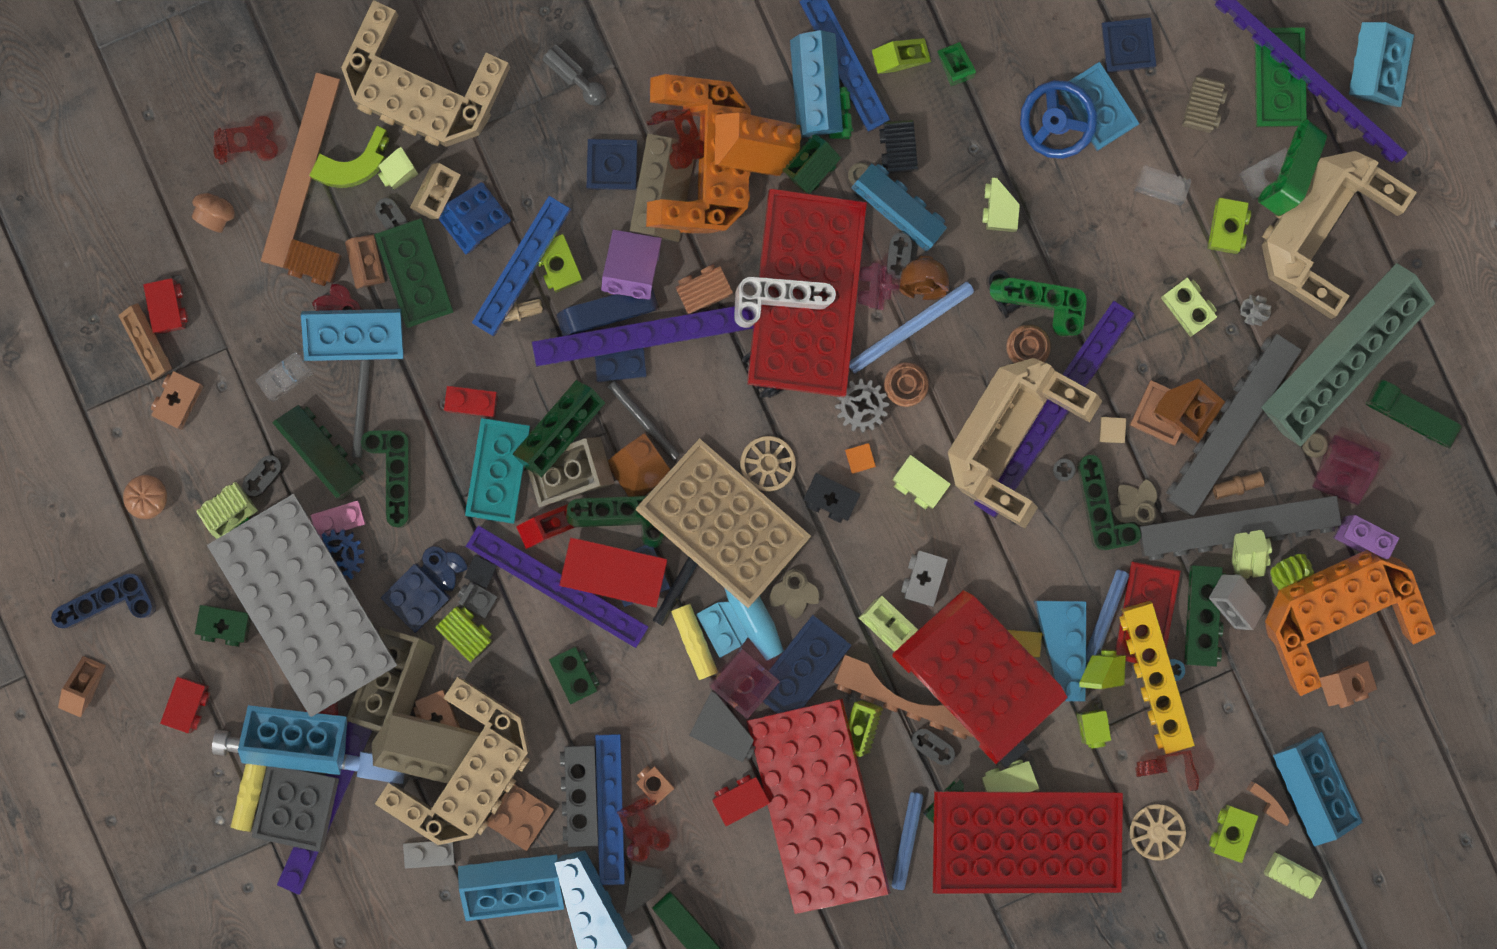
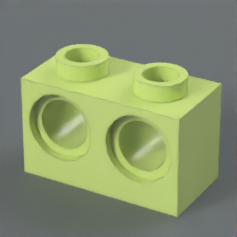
(1184, 310)
(888, 623)

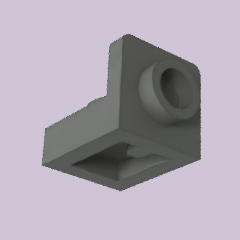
(476, 599)

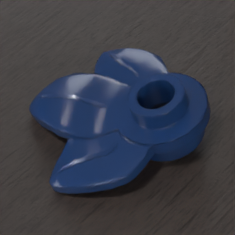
(444, 570)

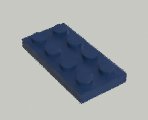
(805, 665)

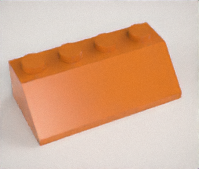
(755, 143)

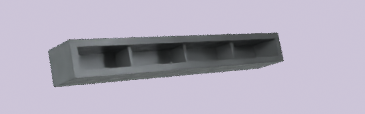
(1233, 424)
(1221, 528)

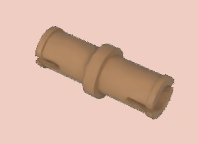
(1238, 485)

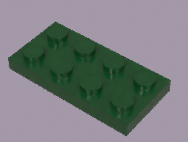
(414, 273)

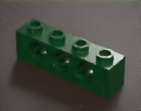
(558, 428)
(1194, 626)

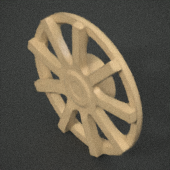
(768, 463)
(1157, 832)

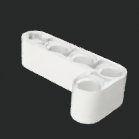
(785, 298)

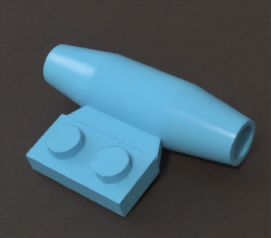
(732, 623)

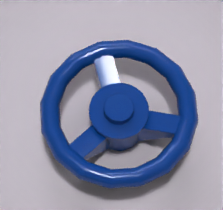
(1058, 119)

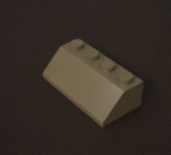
(657, 182)
(397, 687)
(421, 747)

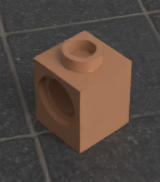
(659, 794)

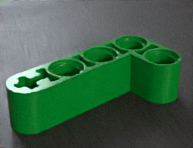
(1296, 170)
(1038, 298)

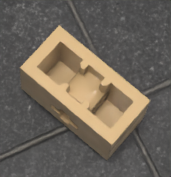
(435, 191)

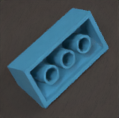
(816, 83)
(899, 207)
(293, 740)
(1317, 789)
(510, 887)

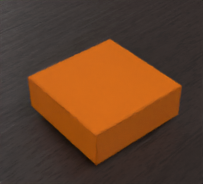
(860, 458)

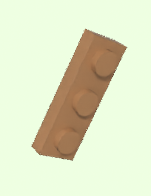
(145, 341)

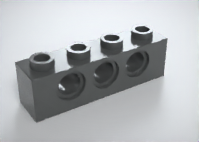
(586, 757)

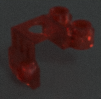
(255, 136)
(687, 147)
(1159, 765)
(643, 834)

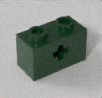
(208, 620)

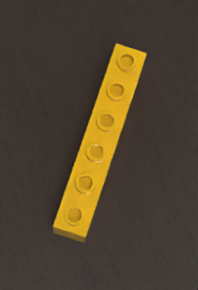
(1180, 736)

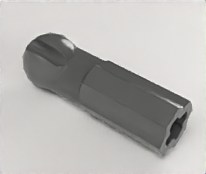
(572, 73)

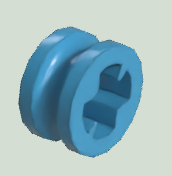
(1182, 669)

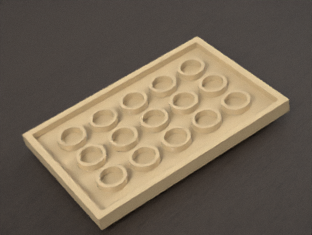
(723, 523)

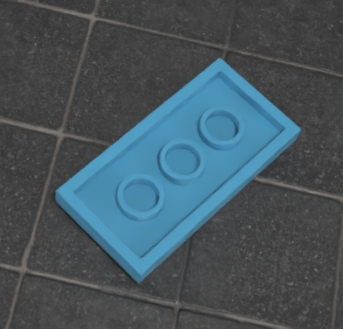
(352, 334)

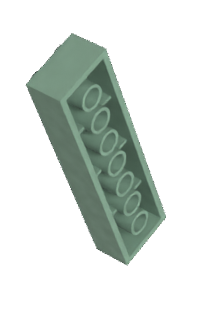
(1348, 354)

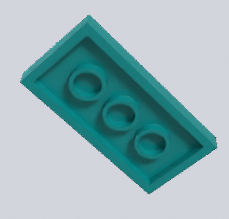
(496, 471)

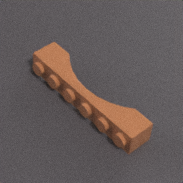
(859, 677)

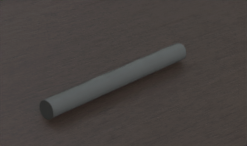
(361, 408)
(643, 420)

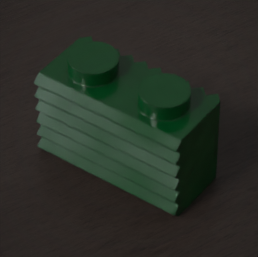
(812, 164)

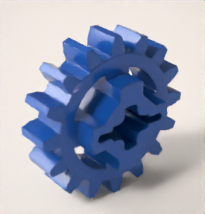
(348, 541)

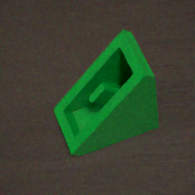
(956, 64)

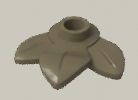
(1133, 501)
(794, 597)

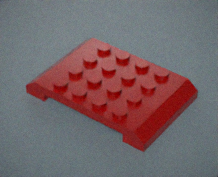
(981, 675)

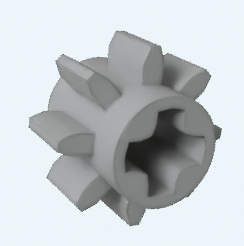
(1255, 310)

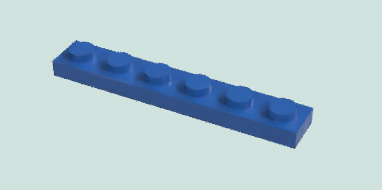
(849, 68)
(521, 266)
(608, 803)

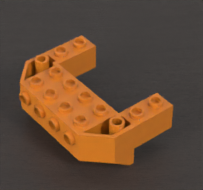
(721, 189)
(1339, 599)

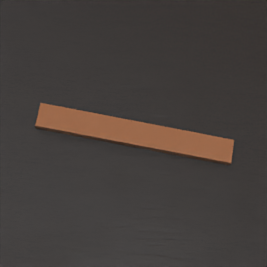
(301, 164)

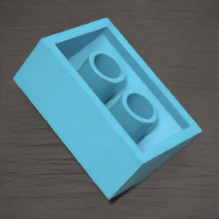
(1381, 63)

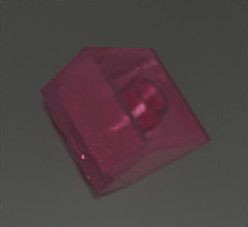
(1346, 470)
(743, 682)

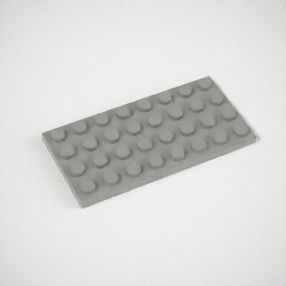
(302, 605)

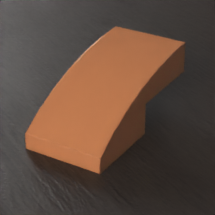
(1272, 807)

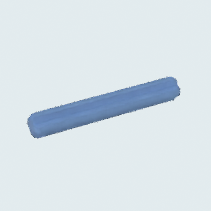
(1107, 614)
(907, 841)

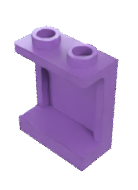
(631, 264)
(1365, 536)

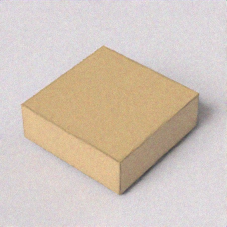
(1112, 430)

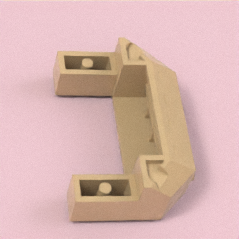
(410, 99)
(1302, 230)
(1000, 426)
(477, 781)

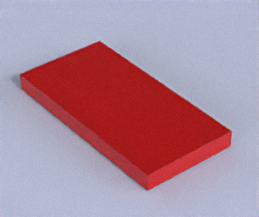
(613, 572)
(1153, 585)

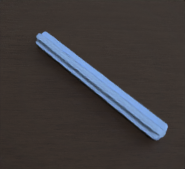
(911, 327)

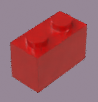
(165, 306)
(471, 402)
(185, 704)
(740, 800)

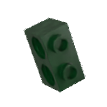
(568, 677)

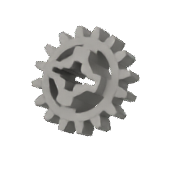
(857, 417)

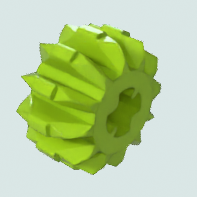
(1291, 570)

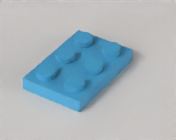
(1113, 113)

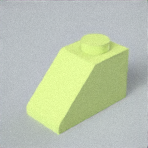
(397, 169)

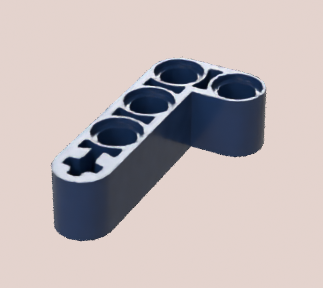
(603, 312)
(100, 605)

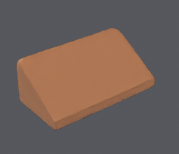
(364, 261)

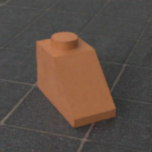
(81, 686)

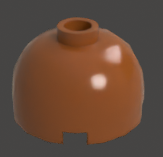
(925, 278)

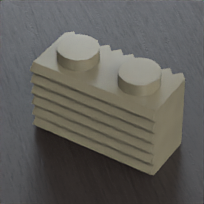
(1204, 104)

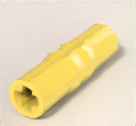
(694, 641)
(248, 797)

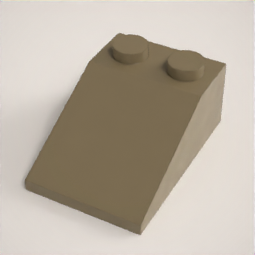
(575, 473)

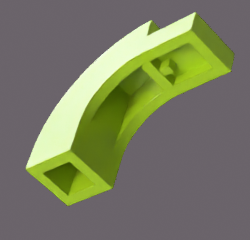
(353, 172)

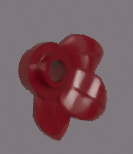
(337, 300)

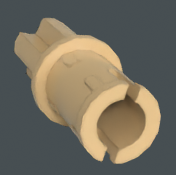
(524, 310)

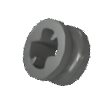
(1058, 475)

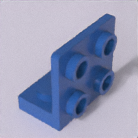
(473, 217)

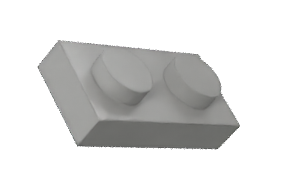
(428, 854)

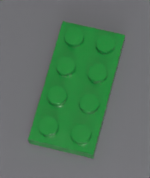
(1279, 95)

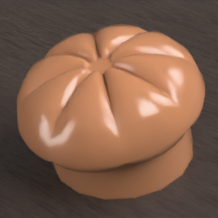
(212, 211)
(1028, 343)
(906, 384)
(145, 497)

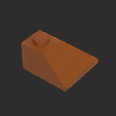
(1190, 408)
(638, 467)

